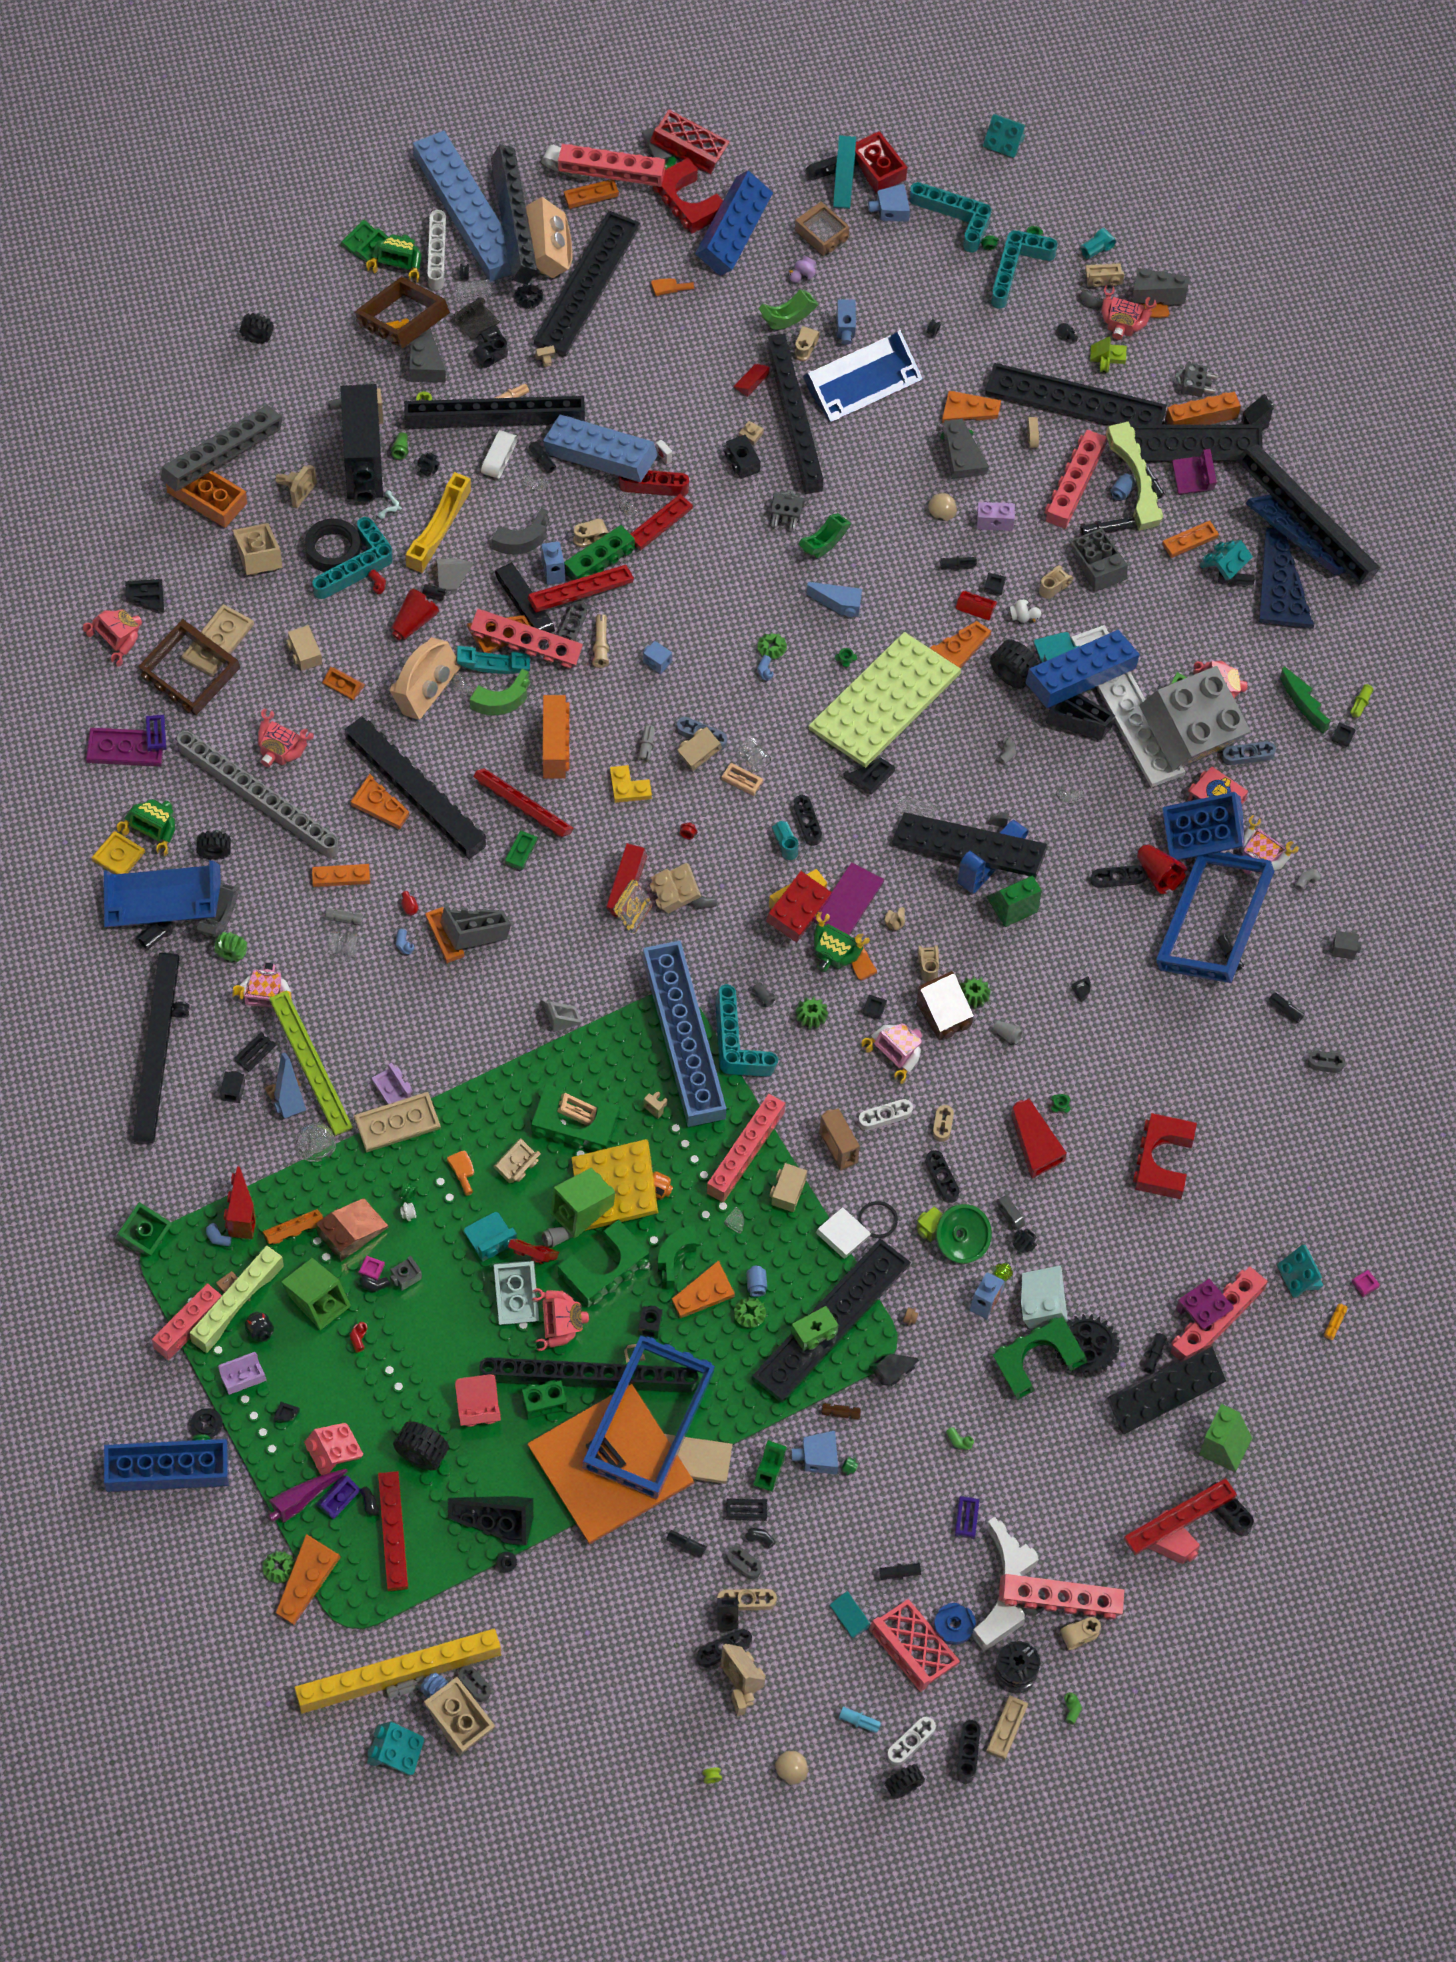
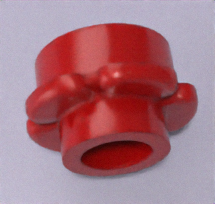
(688, 830)

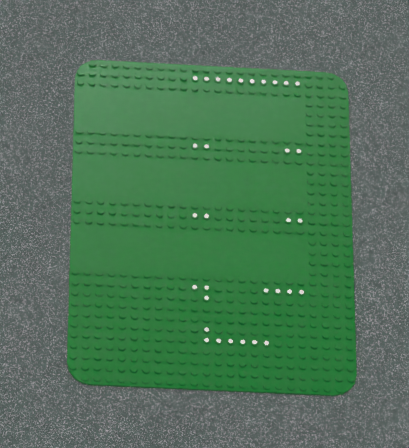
(450, 1318)

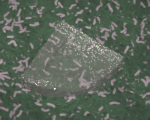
(735, 1220)

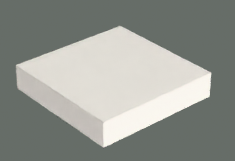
(843, 1233)

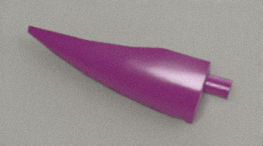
(296, 1498)

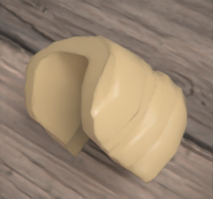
(895, 920)

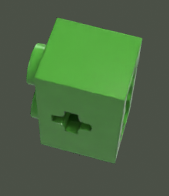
(818, 1320)

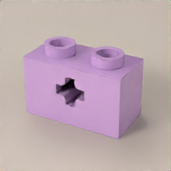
(995, 516)

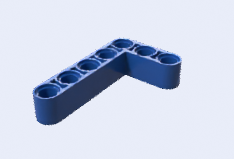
(972, 868)

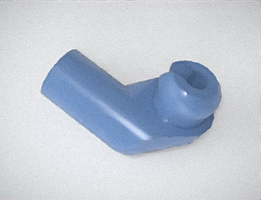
(763, 669)
(401, 942)
(215, 1236)

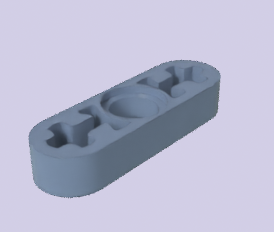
(687, 732)
(1263, 756)

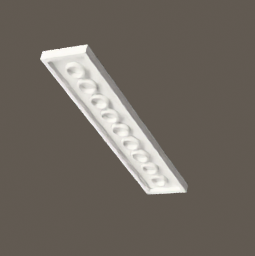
(1123, 699)

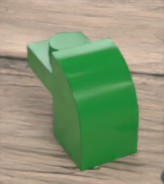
(770, 1466)

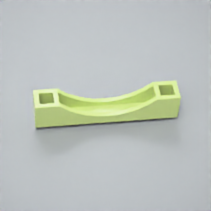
(1123, 443)
(216, 1320)

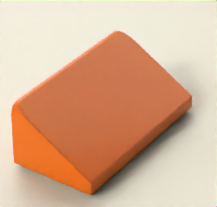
(343, 683)

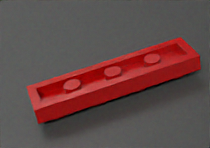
(661, 521)

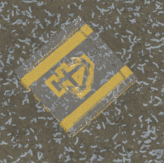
(633, 906)

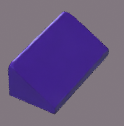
(338, 1497)

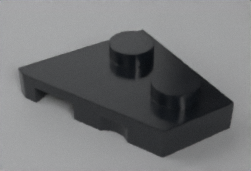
(146, 593)
(872, 776)

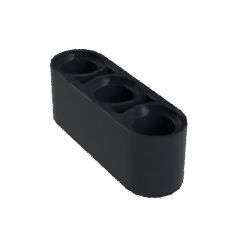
(1233, 1518)
(968, 1742)

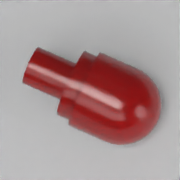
(409, 903)

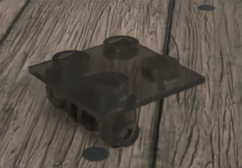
(474, 318)

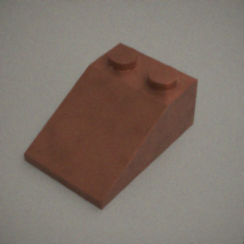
(350, 1228)

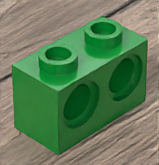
(546, 1404)

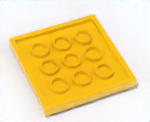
(629, 1173)

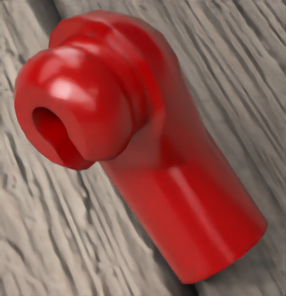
(379, 581)
(357, 1334)

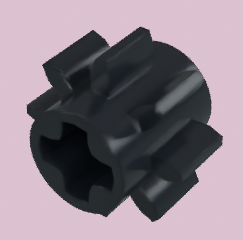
(428, 464)
(1024, 1240)

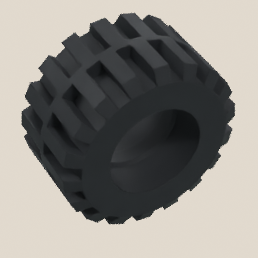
(1012, 663)
(421, 1445)

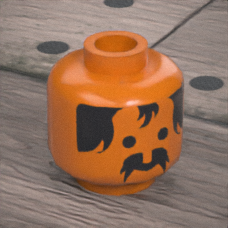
(662, 1185)

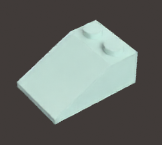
(515, 1292)
(1043, 1296)

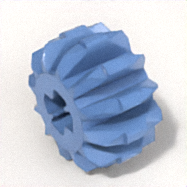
(432, 1684)

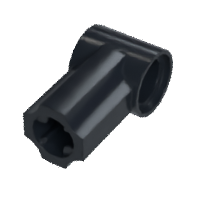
(154, 933)

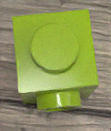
(927, 1223)

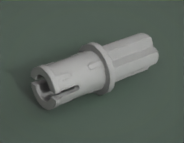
(646, 744)

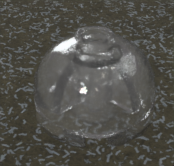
(315, 1141)

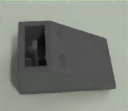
(1099, 560)

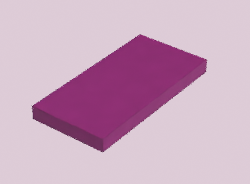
(122, 747)
(851, 898)

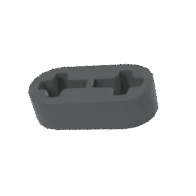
(1326, 1061)
(1010, 1212)
(741, 1566)
(478, 1680)

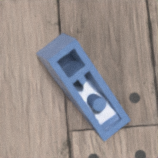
(838, 598)
(287, 1092)

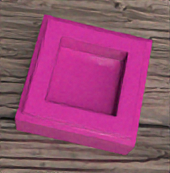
(371, 1267)
(1365, 1283)

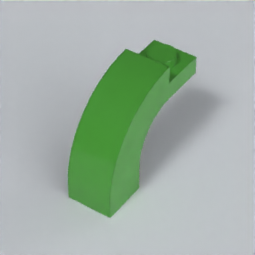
(790, 312)
(501, 702)

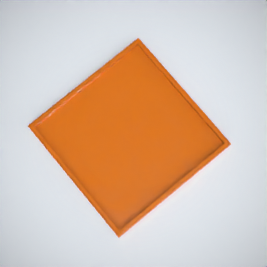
(593, 1500)

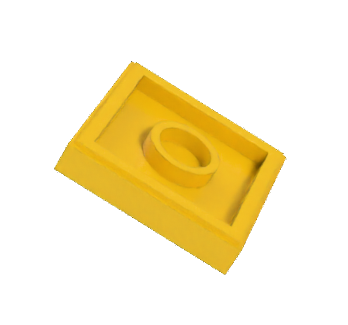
(118, 854)

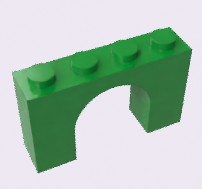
(593, 1137)
(592, 1286)
(1054, 1334)

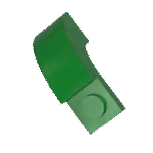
(826, 536)
(675, 1245)

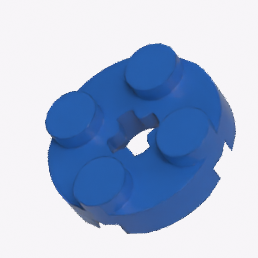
(950, 1634)

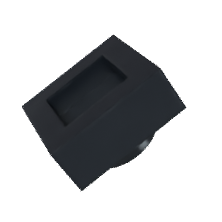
(994, 583)
(1343, 734)
(874, 1007)

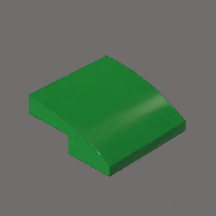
(363, 240)

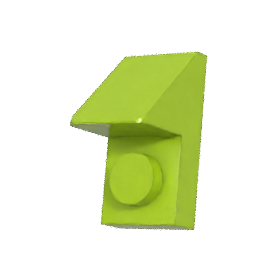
(1103, 348)

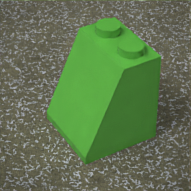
(581, 1201)
(316, 1293)
(1226, 1439)

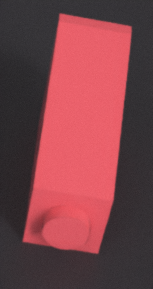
(1178, 1546)

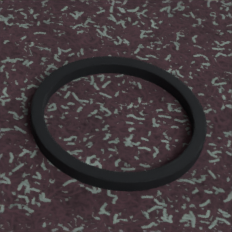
(883, 1204)

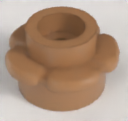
(910, 1316)

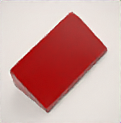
(752, 379)
(976, 605)

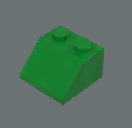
(143, 1230)

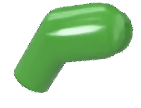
(959, 1442)
(1074, 1707)

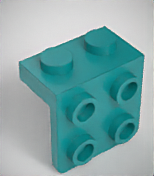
(1228, 558)
(1053, 646)
(489, 1236)
(395, 1748)

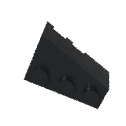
(1081, 716)

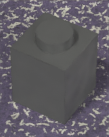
(1346, 945)

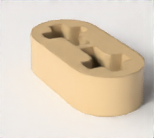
(1033, 432)
(939, 1122)

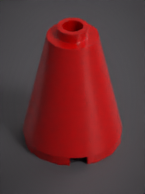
(413, 614)
(1161, 868)

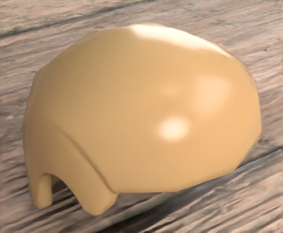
(942, 506)
(792, 1767)

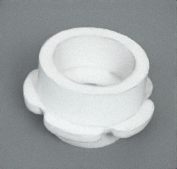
(408, 1211)

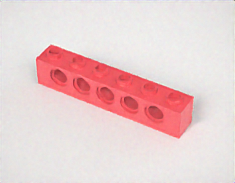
(611, 165)
(1062, 514)
(572, 647)
(746, 1148)
(1248, 1279)
(1112, 1597)

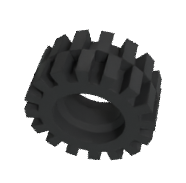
(256, 328)
(213, 845)
(904, 1781)

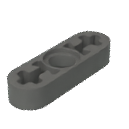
(571, 617)

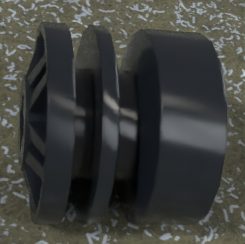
(1017, 1678)

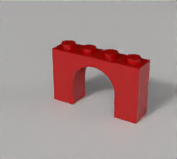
(692, 215)
(1152, 1177)

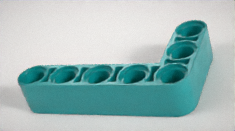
(956, 206)
(1019, 244)
(358, 563)
(729, 1035)

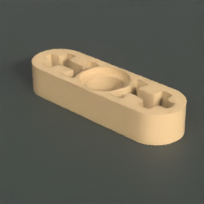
(752, 1592)

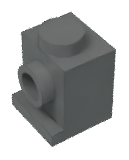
(405, 1280)

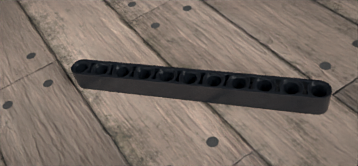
(156, 1048)
(597, 1380)

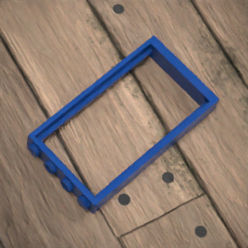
(1205, 969)
(624, 1477)

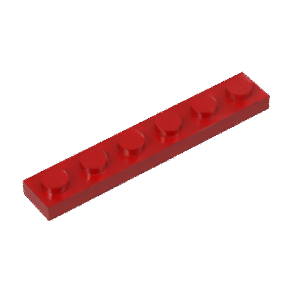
(580, 588)
(520, 800)
(1180, 1516)
(393, 1531)

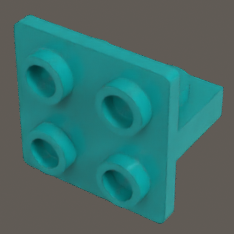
(1004, 135)
(1300, 1272)

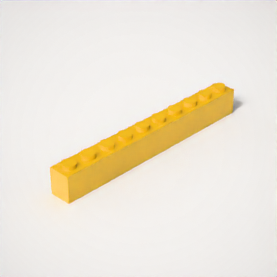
(397, 1670)

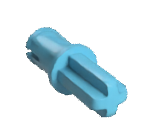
(859, 1720)

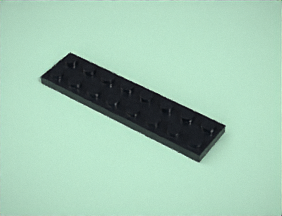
(1175, 442)
(955, 840)

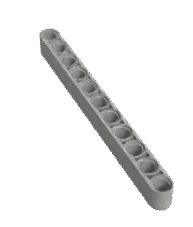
(261, 801)

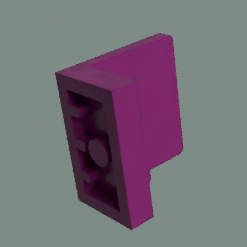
(1195, 473)
(1205, 1304)

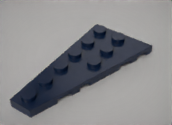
(1278, 517)
(1281, 588)

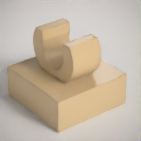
(545, 354)
(752, 431)
(653, 1105)
(741, 1701)

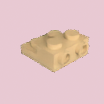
(675, 888)

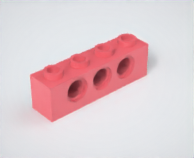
(177, 1330)

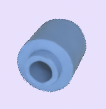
(1122, 487)
(756, 1281)

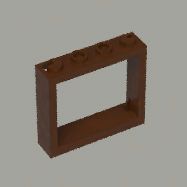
(435, 311)
(179, 631)

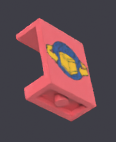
(1215, 783)

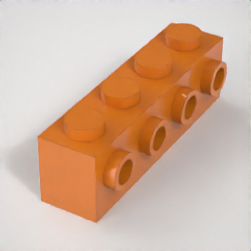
(1204, 411)

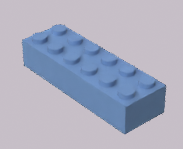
(600, 448)

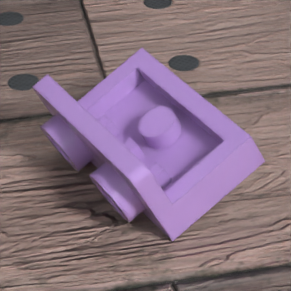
(391, 1085)
(241, 1373)

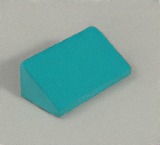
(850, 1614)

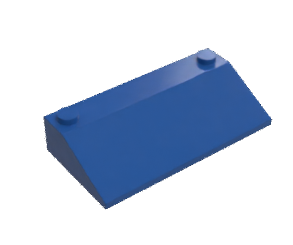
(863, 377)
(161, 895)

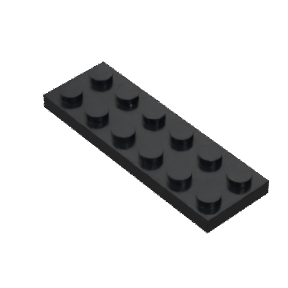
(1166, 1389)

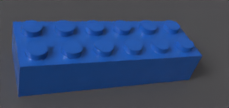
(734, 223)
(1082, 668)
(166, 1465)

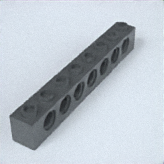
(221, 448)

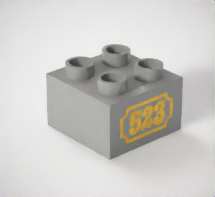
(1194, 718)

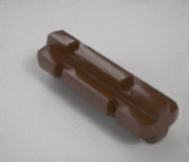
(841, 1411)

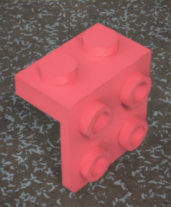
(477, 1400)
(332, 1446)

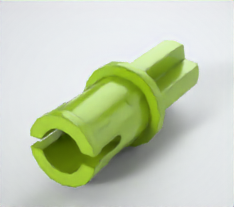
(1361, 700)

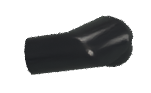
(763, 1535)

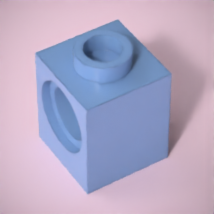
(657, 657)

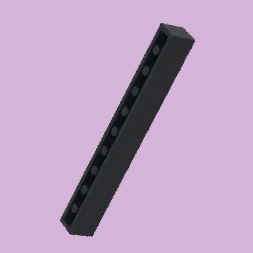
(513, 214)
(492, 411)
(795, 414)
(1309, 514)
(416, 787)

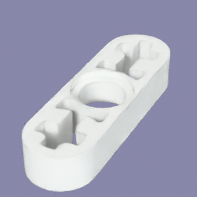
(870, 1114)
(896, 1747)

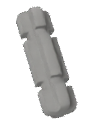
(344, 916)
(404, 1687)

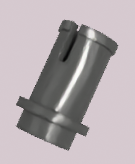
(765, 996)

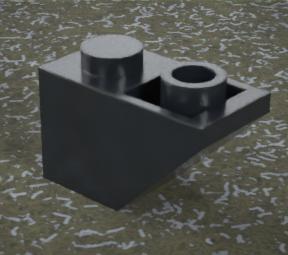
(1259, 412)
(891, 1366)

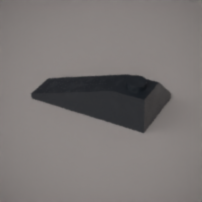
(501, 1516)

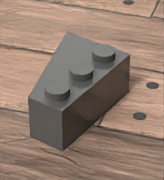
(1160, 287)
(426, 360)
(962, 451)
(474, 928)

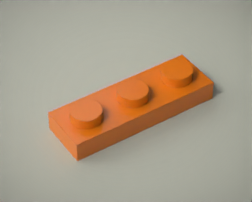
(591, 193)
(1190, 539)
(341, 875)
(445, 945)
(292, 1227)

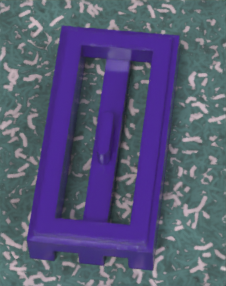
(157, 745)
(966, 1533)

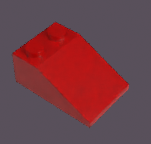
(880, 162)

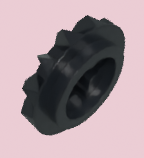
(535, 298)
(206, 1415)

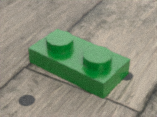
(521, 850)

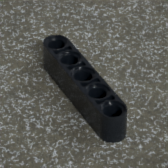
(518, 592)

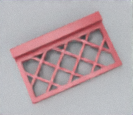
(899, 1652)

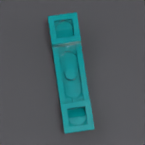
(491, 662)

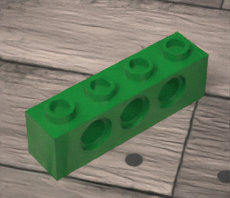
(602, 547)

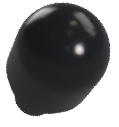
(1067, 332)

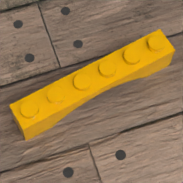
(451, 502)

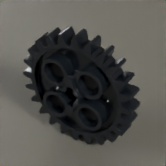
(1098, 1333)

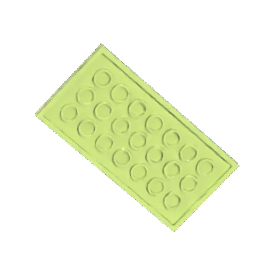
(884, 699)

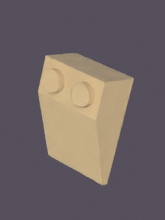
(258, 549)
(741, 1670)
(459, 1716)

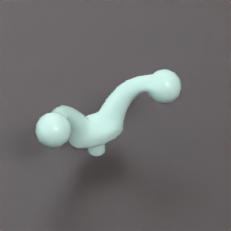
(381, 515)

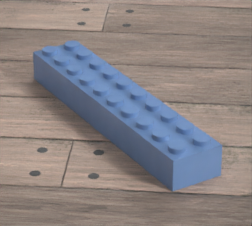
(464, 203)
(684, 1033)

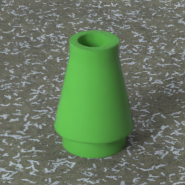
(400, 447)

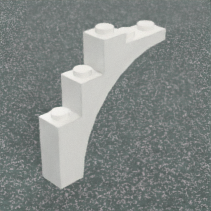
(1015, 1561)

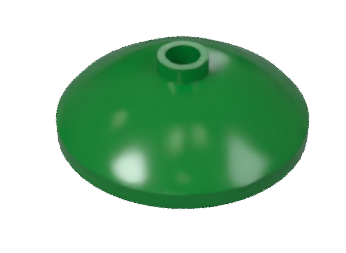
(974, 1235)

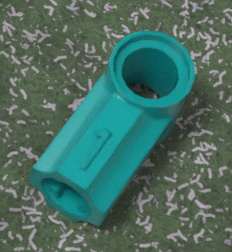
(1101, 241)
(786, 839)

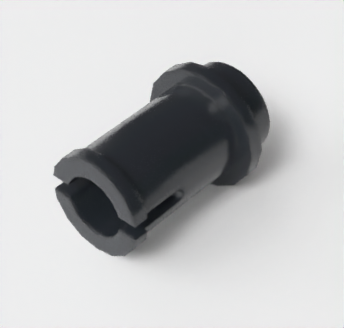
(432, 591)

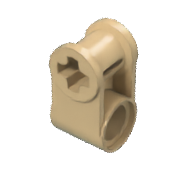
(805, 343)
(590, 531)
(1056, 581)
(928, 959)
(1077, 1633)

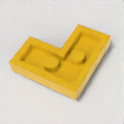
(627, 790)

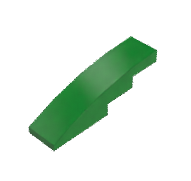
(1301, 696)

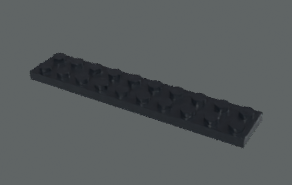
(587, 283)
(1072, 397)
(847, 1304)

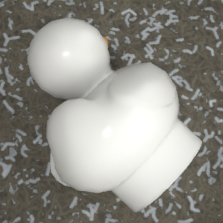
(1021, 613)

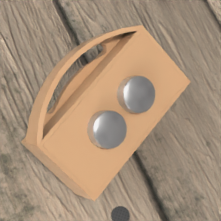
(549, 237)
(424, 677)

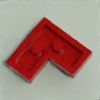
(538, 1253)

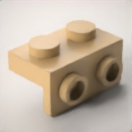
(1104, 275)
(516, 1161)

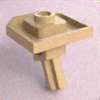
(299, 483)

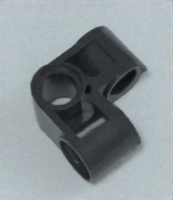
(493, 349)

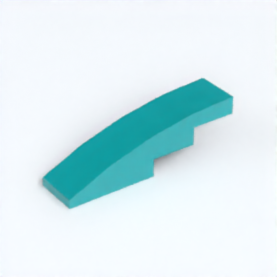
(844, 172)

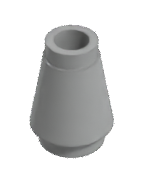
(1008, 1031)
(555, 1236)

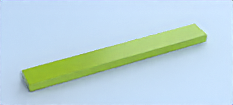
(310, 1063)

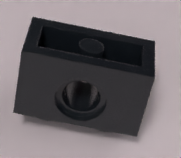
(739, 448)

